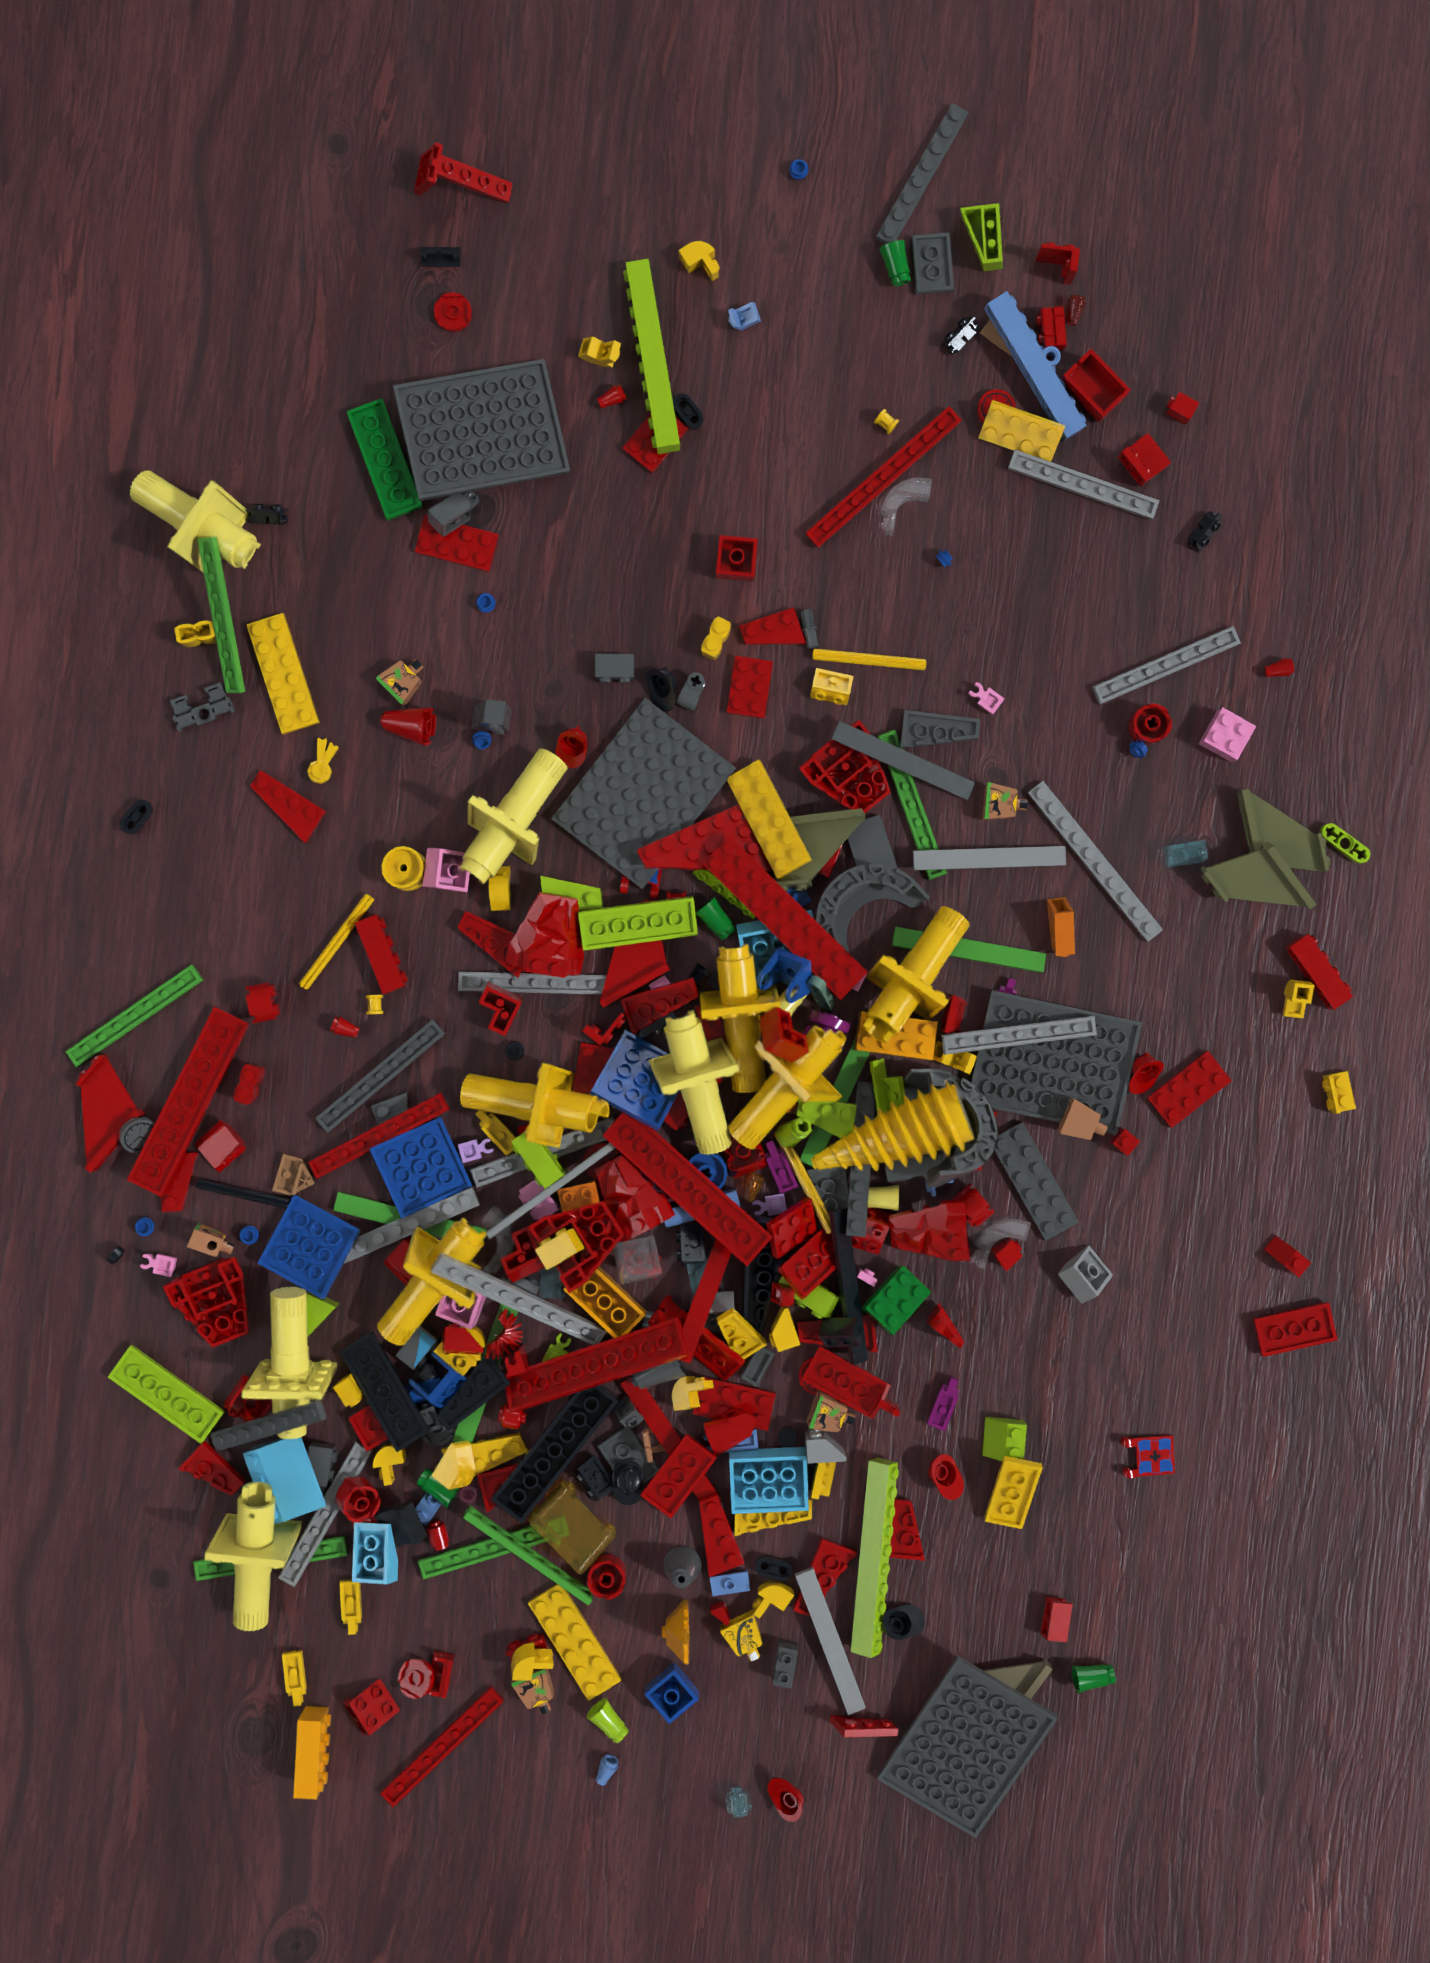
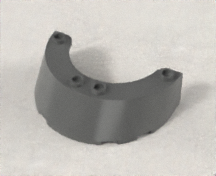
(860, 886)
(980, 1118)

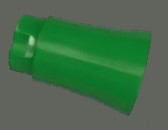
(896, 262)
(715, 919)
(436, 1489)
(1092, 1677)

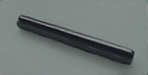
(243, 1193)

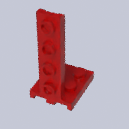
(435, 165)

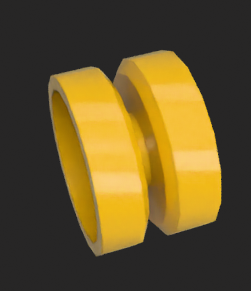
(394, 865)

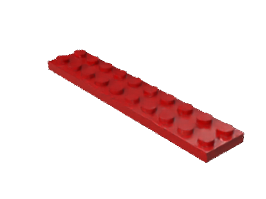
(784, 917)
(188, 1101)
(688, 1187)
(597, 1365)

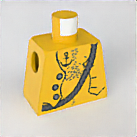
(743, 1635)

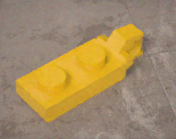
(496, 1131)
(351, 1604)
(294, 1675)

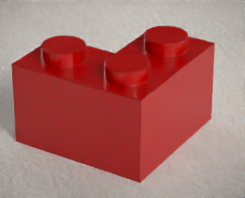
(504, 1005)
(780, 1037)
(524, 1260)

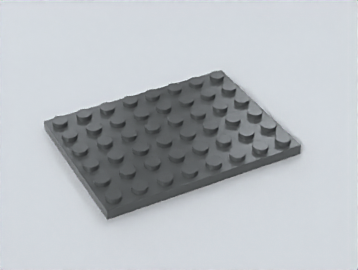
(481, 429)
(642, 789)
(1045, 1075)
(967, 1746)

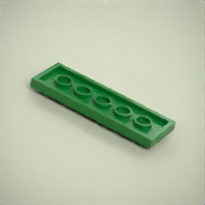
(384, 459)

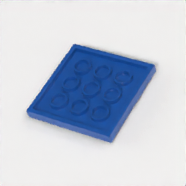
(630, 1082)
(421, 1167)
(309, 1246)

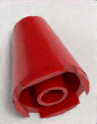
(411, 724)

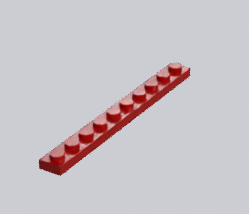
(883, 477)

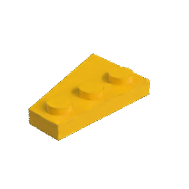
(740, 1334)

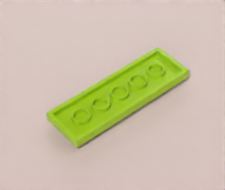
(638, 923)
(166, 1394)

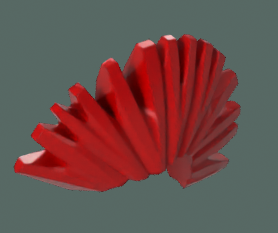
(506, 1337)

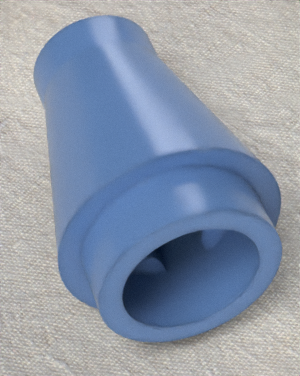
(607, 1767)

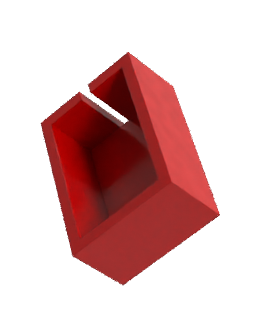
(1095, 385)

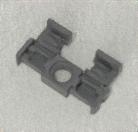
(218, 707)

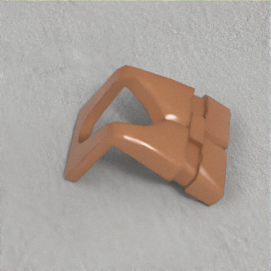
(647, 1445)

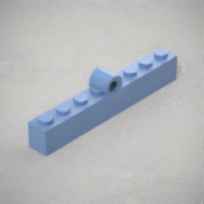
(1034, 365)

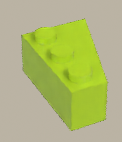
(985, 234)
(588, 897)
(831, 1116)
(539, 1160)
(819, 1300)
(318, 1311)

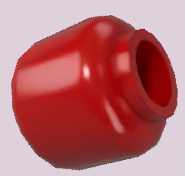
(511, 1419)

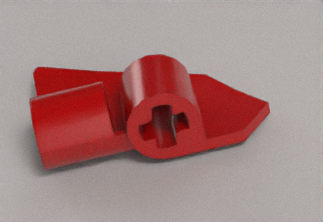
(729, 1430)

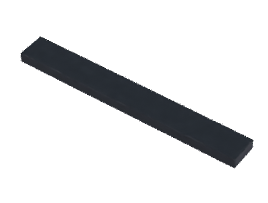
(847, 1279)

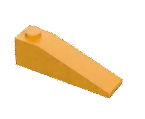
(677, 1631)

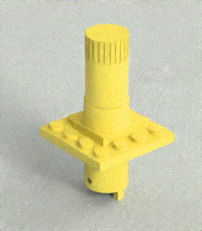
(210, 516)
(505, 827)
(693, 1070)
(289, 1374)
(254, 1547)

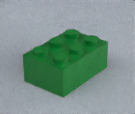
(895, 1300)

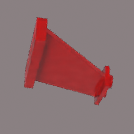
(633, 967)
(104, 1109)

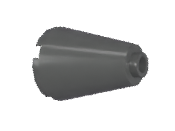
(659, 1374)
(682, 1566)

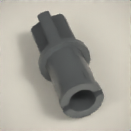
(809, 628)

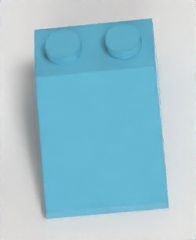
(374, 1554)

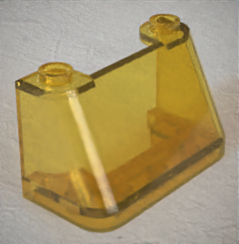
(571, 1527)

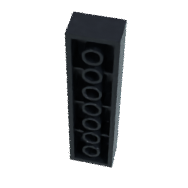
(553, 1450)

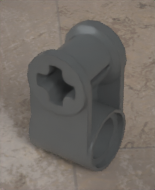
(691, 694)

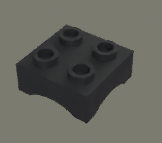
(404, 1523)

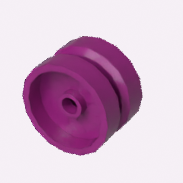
(827, 1022)

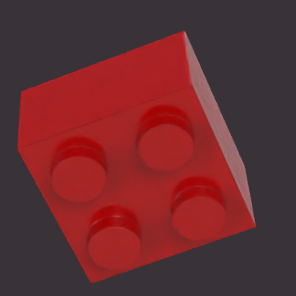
(736, 558)

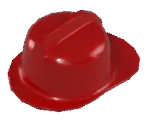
(572, 747)
(1145, 1073)
(946, 1477)
(786, 1799)

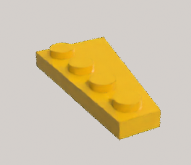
(495, 1451)
(755, 1521)

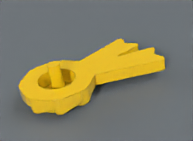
(319, 770)

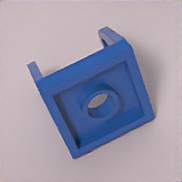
(781, 968)
(445, 1389)

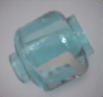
(738, 1802)

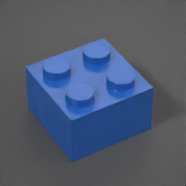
(671, 1692)

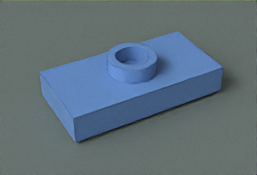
(730, 1583)

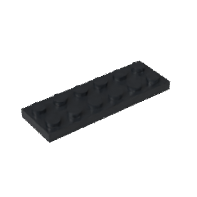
(385, 1391)

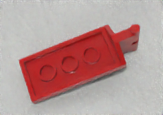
(710, 1349)
(849, 1383)

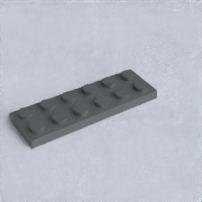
(1034, 1181)

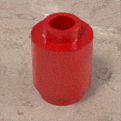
(437, 1535)

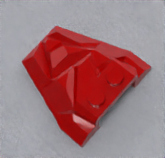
(847, 774)
(548, 938)
(631, 1197)
(596, 1231)
(933, 1231)
(212, 1300)

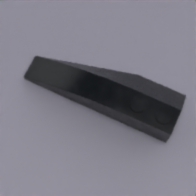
(758, 1281)

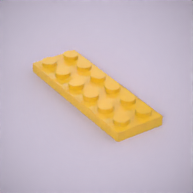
(283, 673)
(769, 819)
(574, 1641)

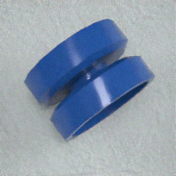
(714, 1163)

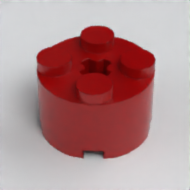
(1159, 720)
(261, 1002)
(976, 1205)
(357, 1499)
(605, 1587)

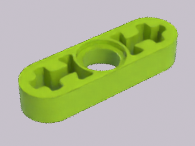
(1353, 855)

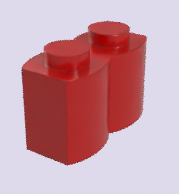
(248, 1089)

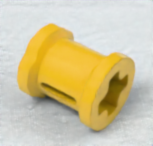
(886, 421)
(374, 1004)

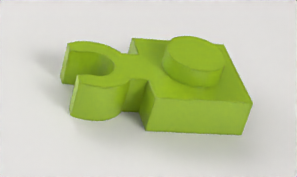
(557, 1350)

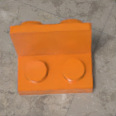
(579, 1196)

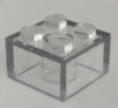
(637, 1260)

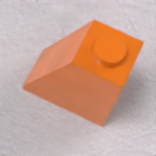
(1061, 926)

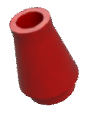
(613, 396)
(1280, 668)
(343, 1027)

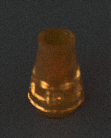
(753, 1185)

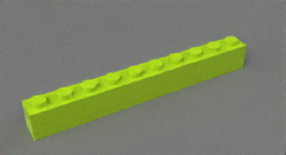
(652, 355)
(874, 1557)

